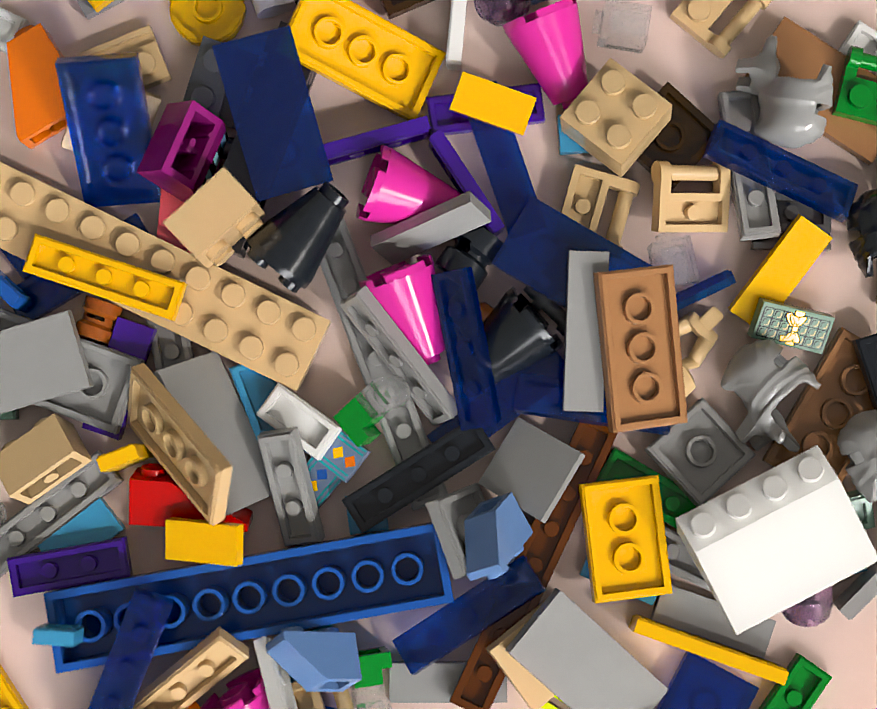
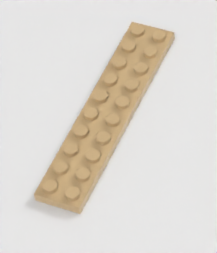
(217, 305)

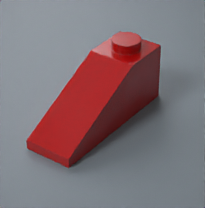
(158, 497)

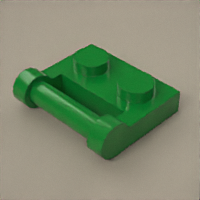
(857, 96)

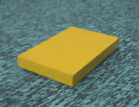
(625, 538)

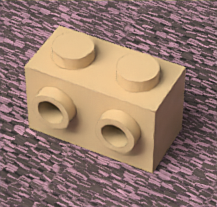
(41, 458)

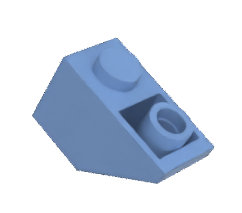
(494, 536)
(317, 659)

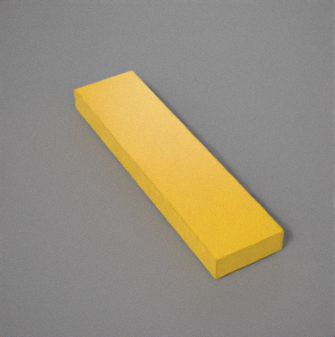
(104, 277)
(709, 649)

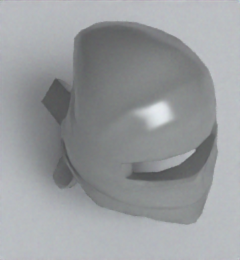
(786, 103)
(762, 382)
(859, 442)

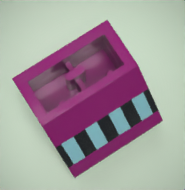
(184, 149)

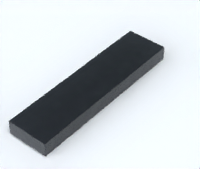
(416, 476)

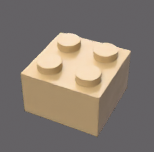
(616, 117)
(216, 219)

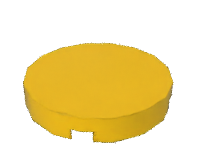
(207, 18)

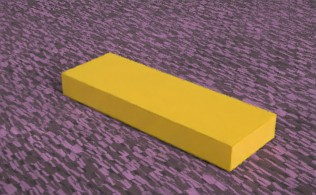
(782, 267)

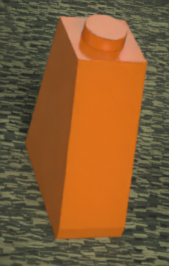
(35, 85)

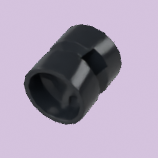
(472, 250)

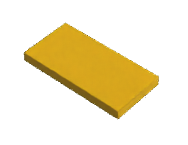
(365, 54)

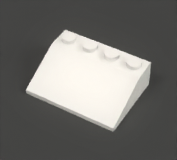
(776, 539)

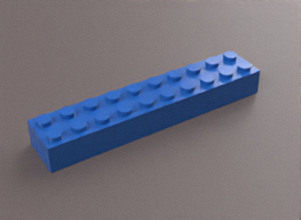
(265, 594)

